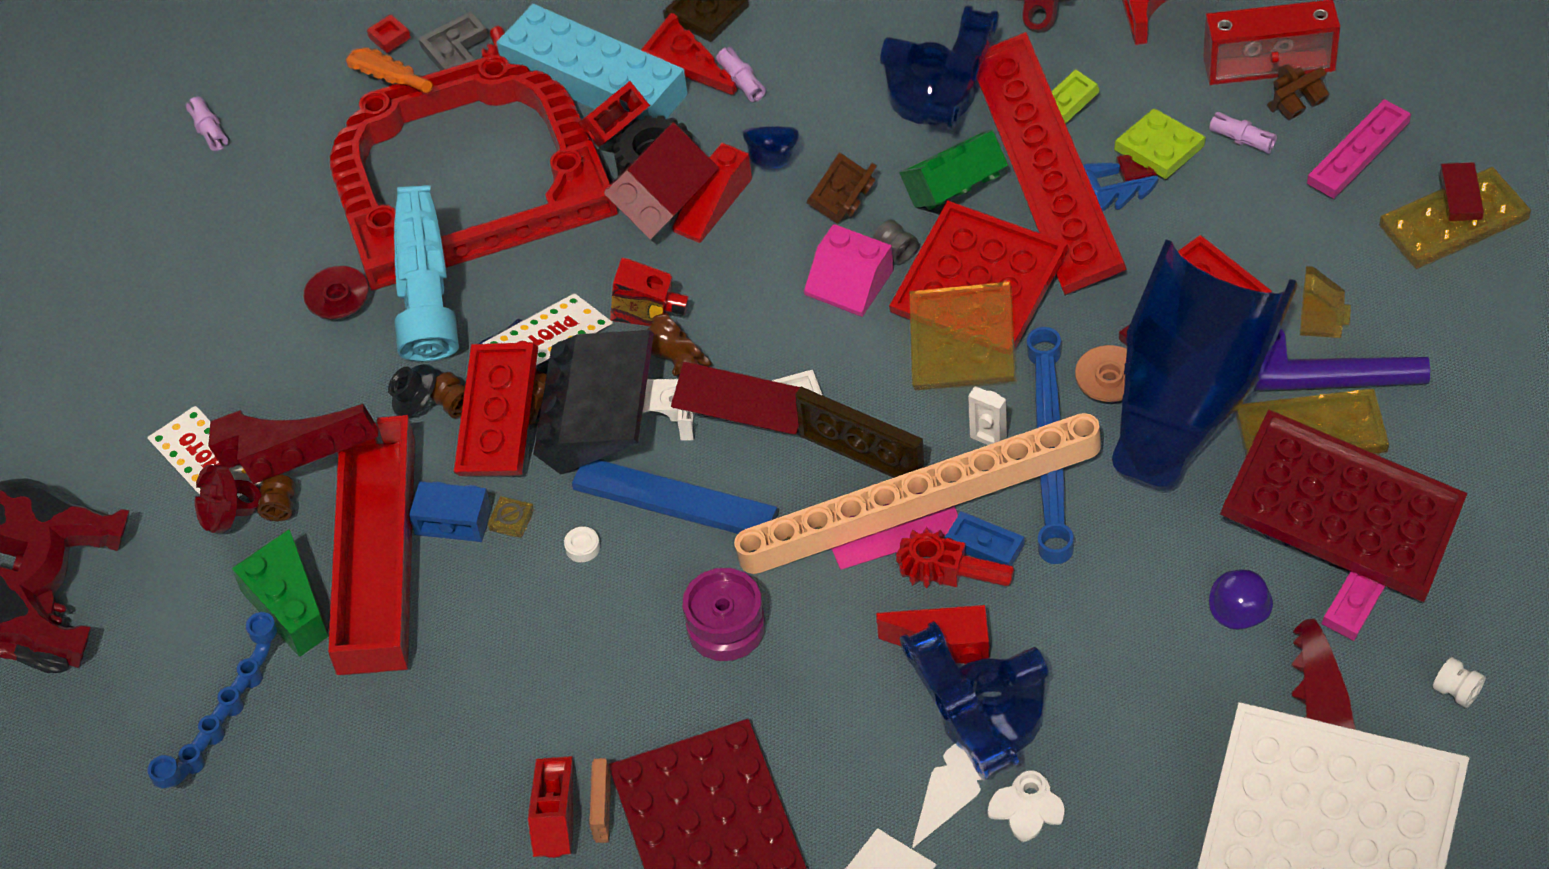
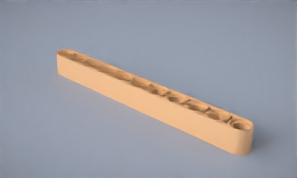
(903, 496)

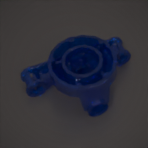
(936, 83)
(990, 728)

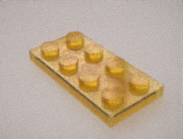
(1426, 234)
(1344, 415)

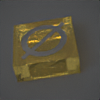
(510, 517)

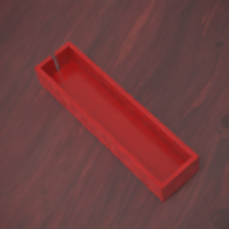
(373, 552)

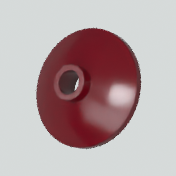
(336, 292)

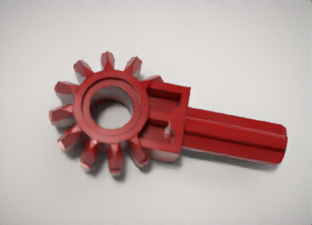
(946, 561)

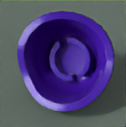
(1240, 599)

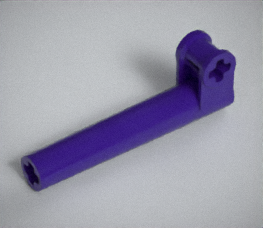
(1291, 374)

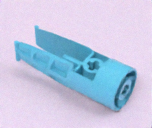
(425, 328)

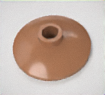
(1098, 366)

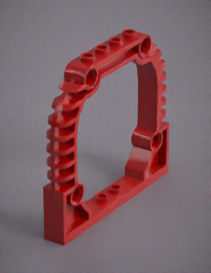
(576, 169)

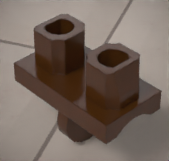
(1294, 87)

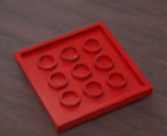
(982, 249)

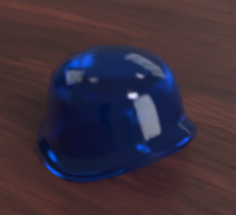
(770, 145)

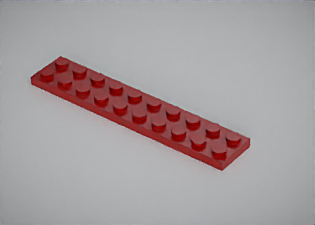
(1047, 163)

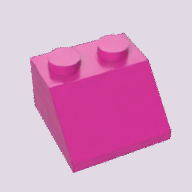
(849, 270)

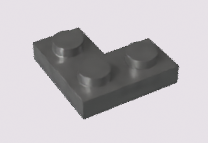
(449, 42)

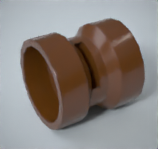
(449, 394)
(275, 499)

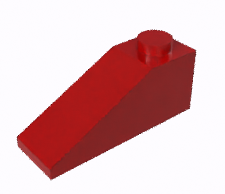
(716, 194)
(962, 627)
(551, 807)

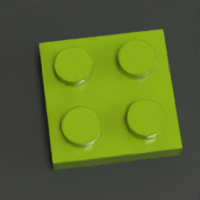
(1160, 143)

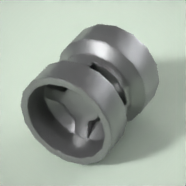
(903, 243)

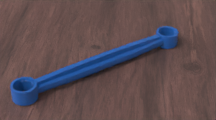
(1046, 413)

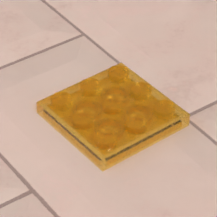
(962, 336)

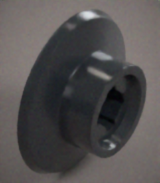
(411, 388)

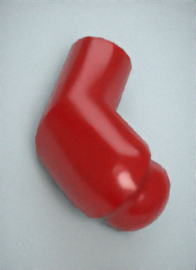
(495, 33)

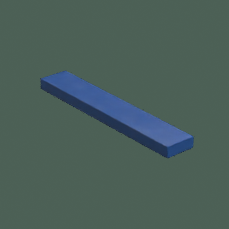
(671, 497)

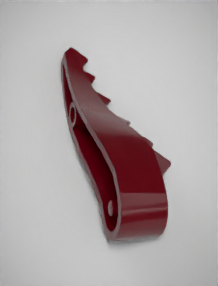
(1323, 685)

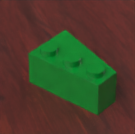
(954, 170)
(279, 586)

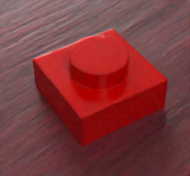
(388, 33)

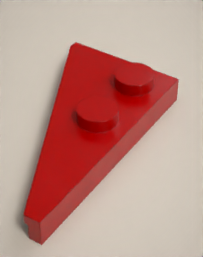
(680, 48)

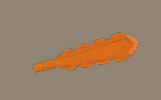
(383, 66)

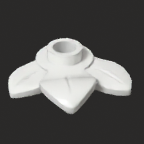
(1025, 810)

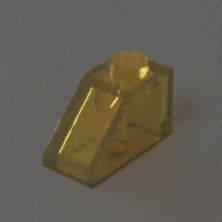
(1322, 306)

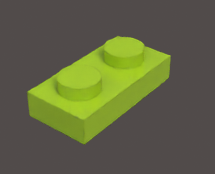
(1074, 94)

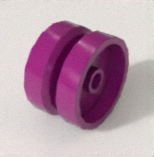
(724, 614)

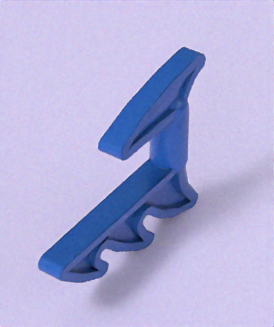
(1123, 191)

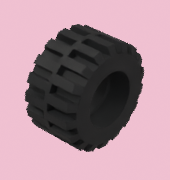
(638, 137)

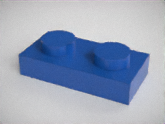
(986, 540)

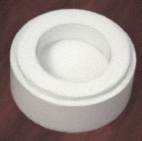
(582, 544)

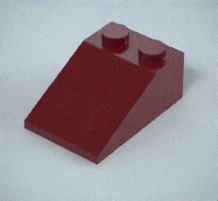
(661, 180)

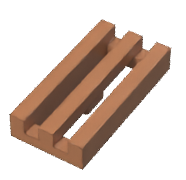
(600, 800)

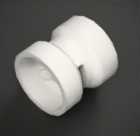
(1459, 682)

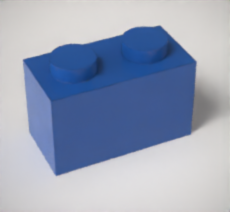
(450, 511)

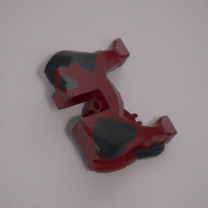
(39, 531)

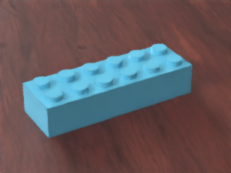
(590, 62)

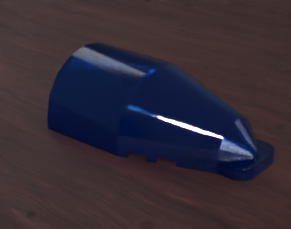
(1189, 365)

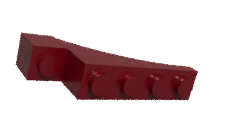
(277, 446)

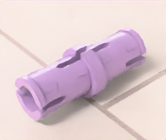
(741, 74)
(206, 123)
(1243, 132)

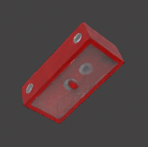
(1262, 39)

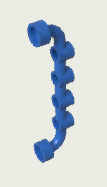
(163, 769)

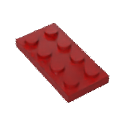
(496, 409)

